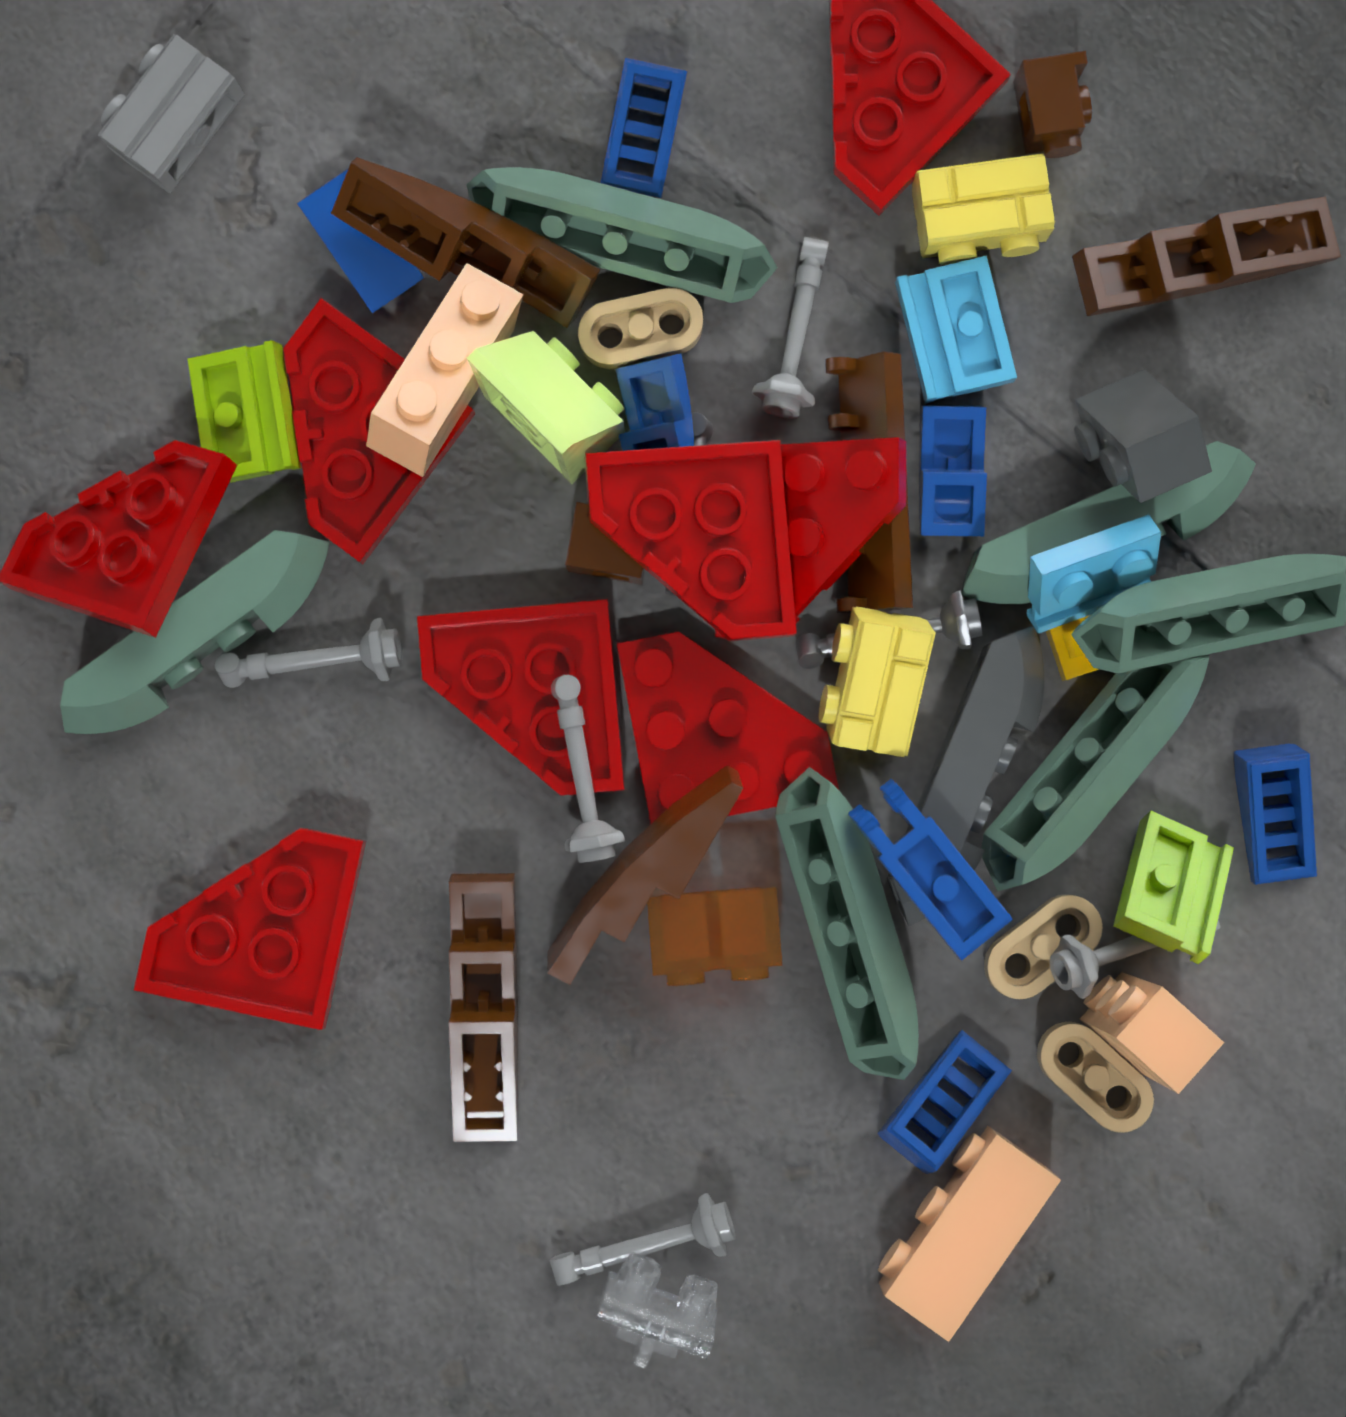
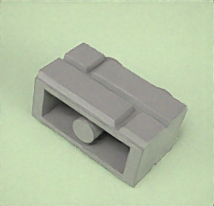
(169, 112)

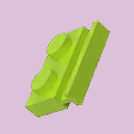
(246, 408)
(1173, 887)

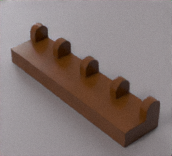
(870, 410)

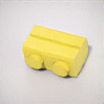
(983, 208)
(877, 681)

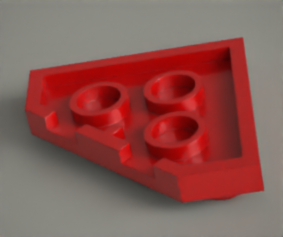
(900, 91)
(335, 384)
(835, 504)
(704, 528)
(125, 540)
(501, 675)
(702, 714)
(262, 935)

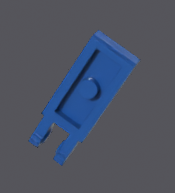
(934, 875)

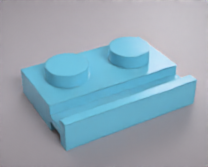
(956, 329)
(1090, 572)

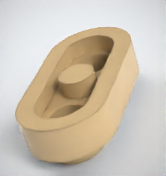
(639, 324)
(1036, 941)
(1094, 1075)

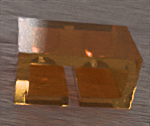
(715, 932)

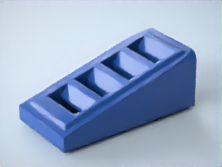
(652, 75)
(1254, 816)
(908, 1145)

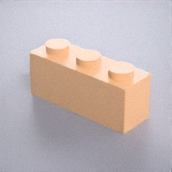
(436, 376)
(1150, 1029)
(966, 1231)

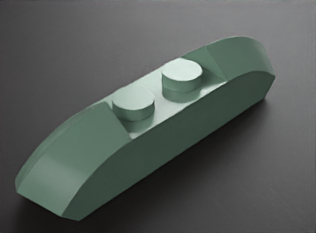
(630, 231)
(1002, 566)
(1215, 611)
(128, 678)
(1090, 770)
(850, 927)

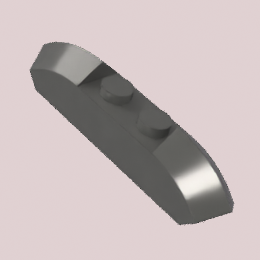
(1001, 694)

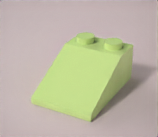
(547, 400)

